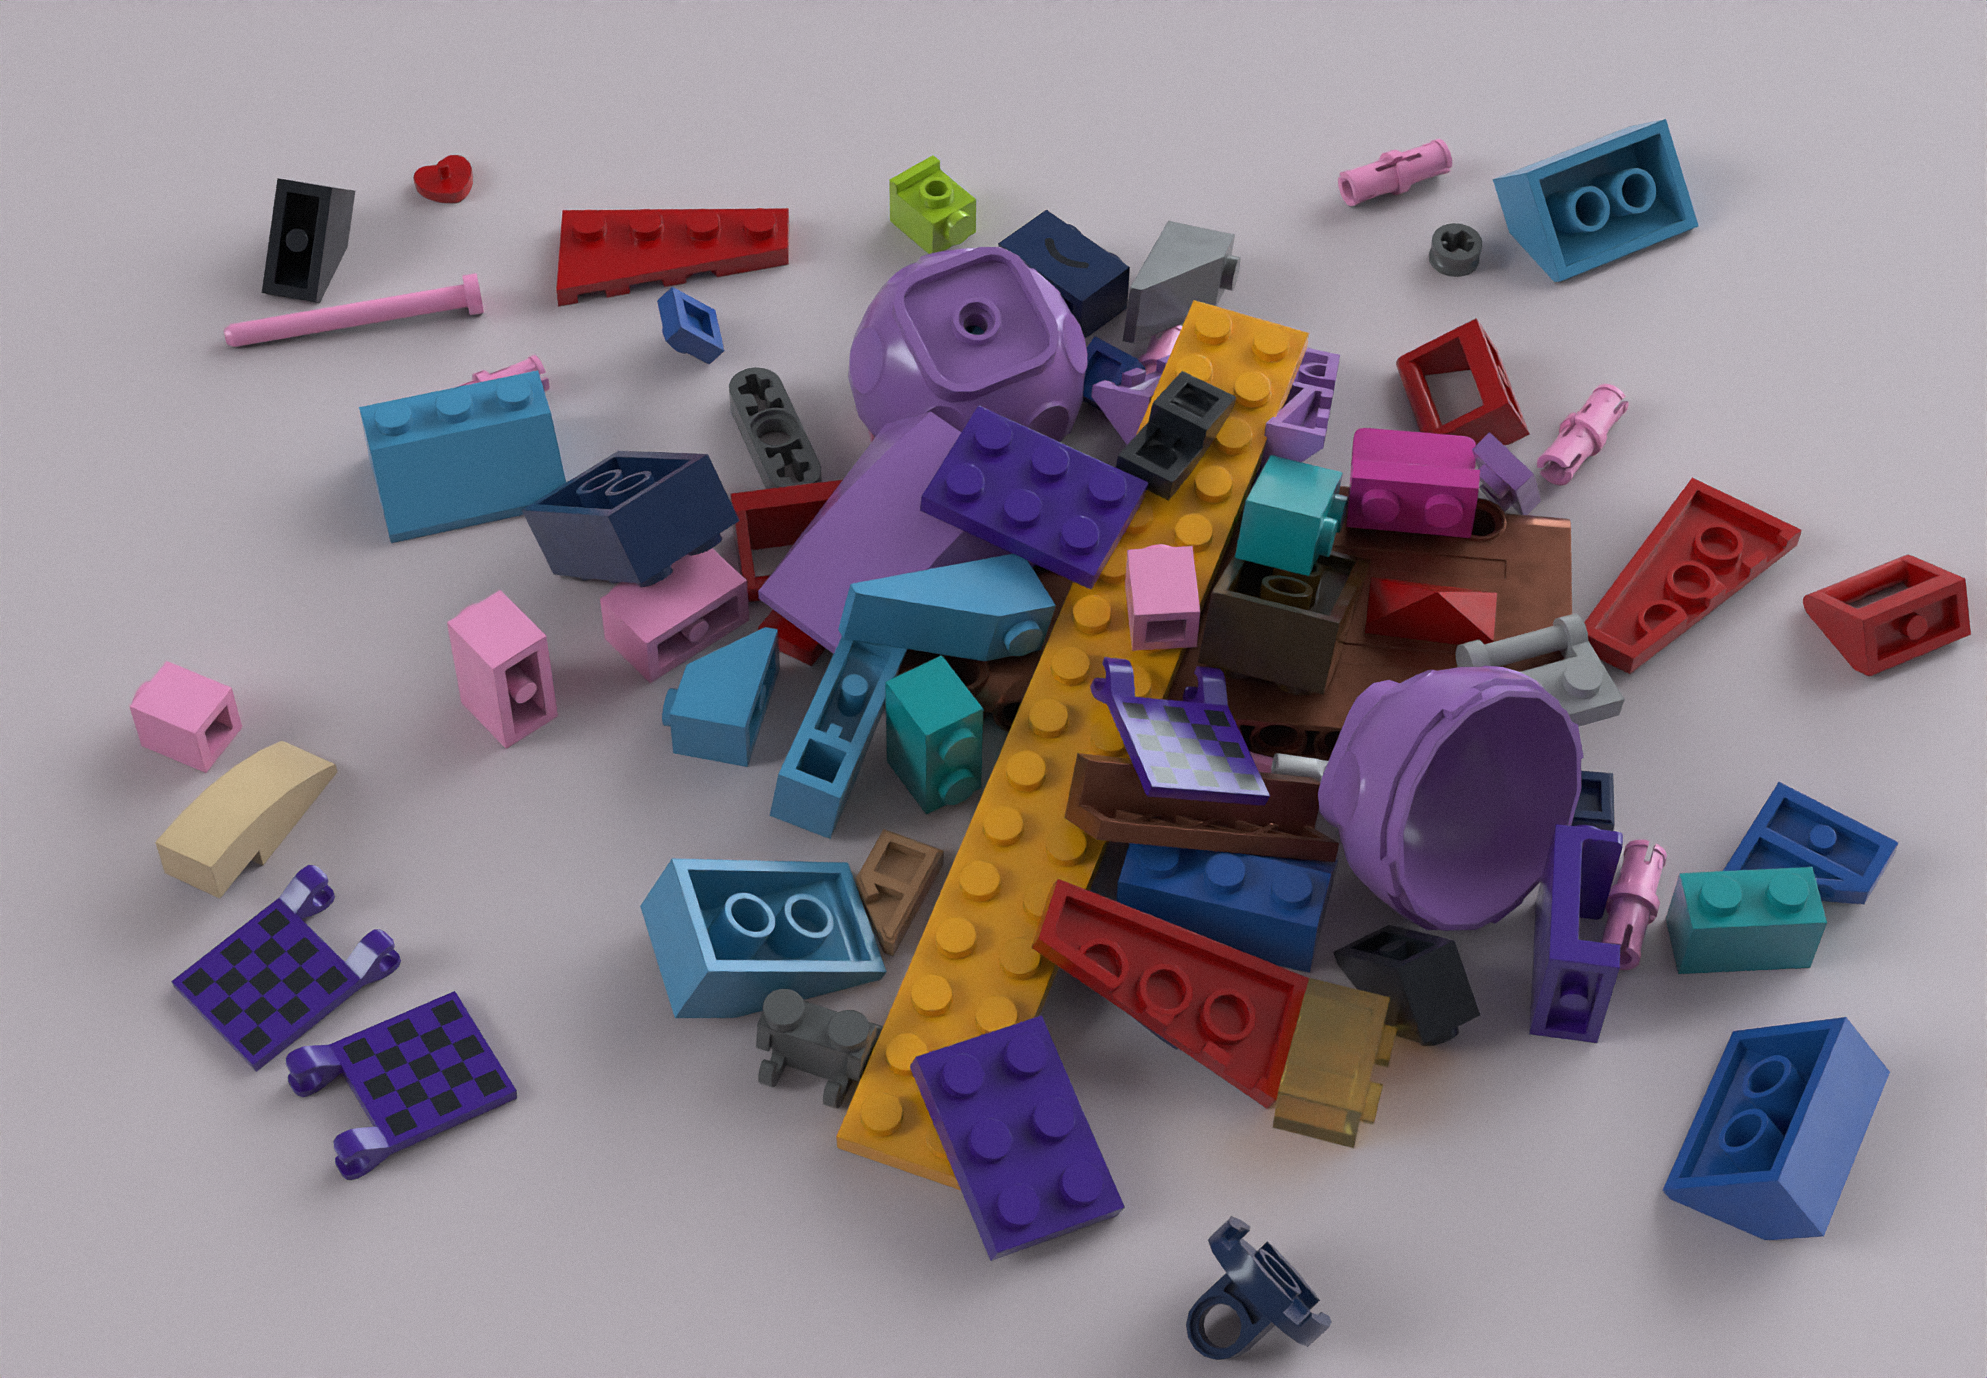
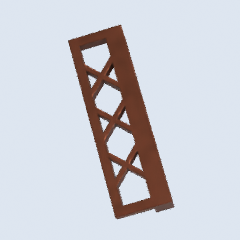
(1113, 807)

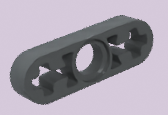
(777, 416)

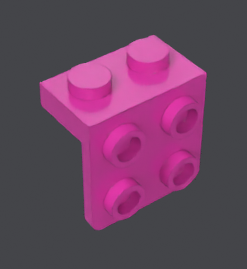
(1413, 482)

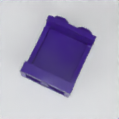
(1573, 975)

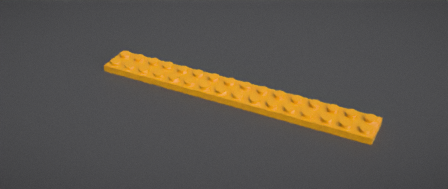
(976, 950)

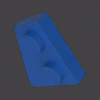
(1805, 833)

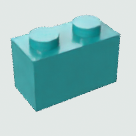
(1291, 515)
(934, 735)
(1745, 920)

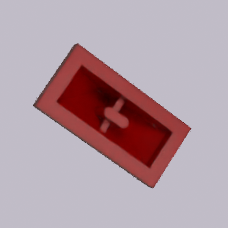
(1430, 612)

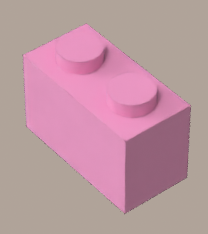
(677, 616)
(503, 668)

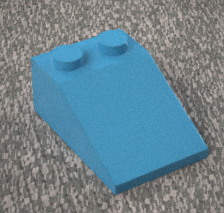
(755, 927)

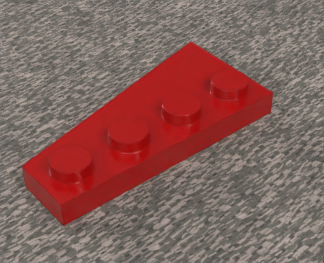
(647, 245)
(1683, 571)
(1189, 989)

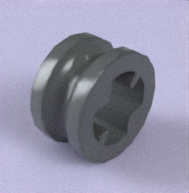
(1449, 238)

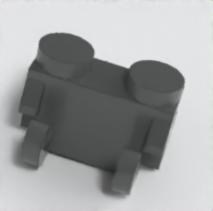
(815, 1042)

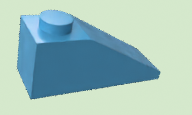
(955, 610)
(835, 736)

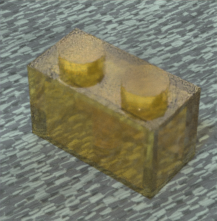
(1332, 1063)

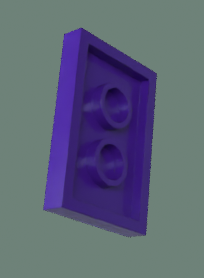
(1034, 497)
(1016, 1137)

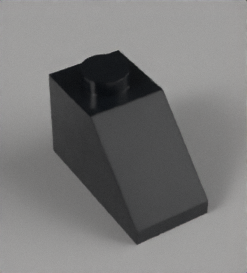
(306, 238)
(1419, 975)

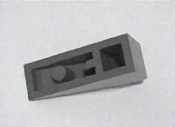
(1181, 268)

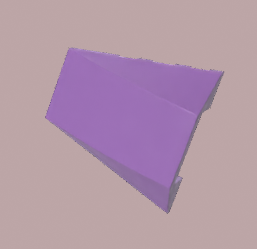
(1294, 432)
(872, 529)

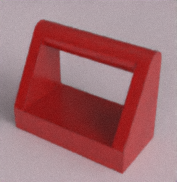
(1463, 350)
(773, 520)
(1897, 626)

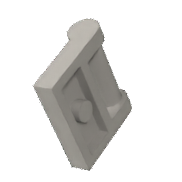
(1577, 682)

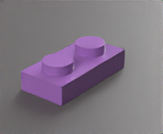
(1505, 477)

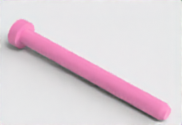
(358, 314)

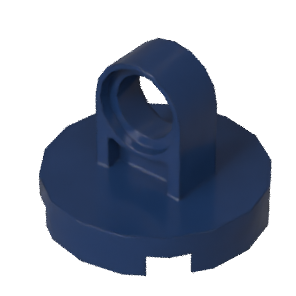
(1261, 1291)

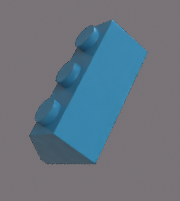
(1598, 200)
(462, 455)

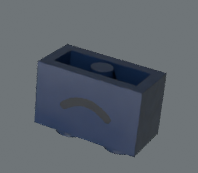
(1084, 273)

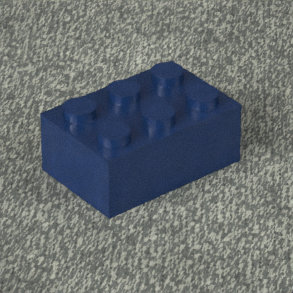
(632, 517)

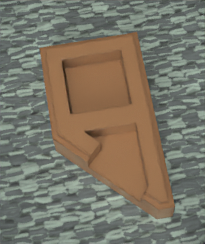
(895, 884)

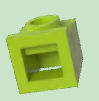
(931, 207)

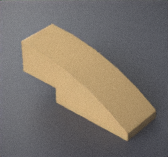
(242, 816)

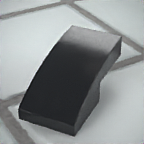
(1177, 434)

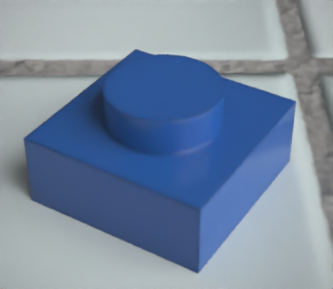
(690, 326)
(1105, 363)

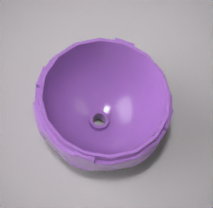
(920, 358)
(1452, 791)

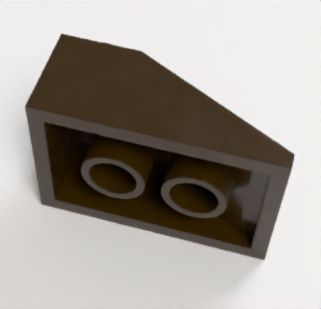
(1283, 621)

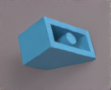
(724, 700)

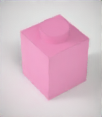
(1162, 597)
(185, 716)

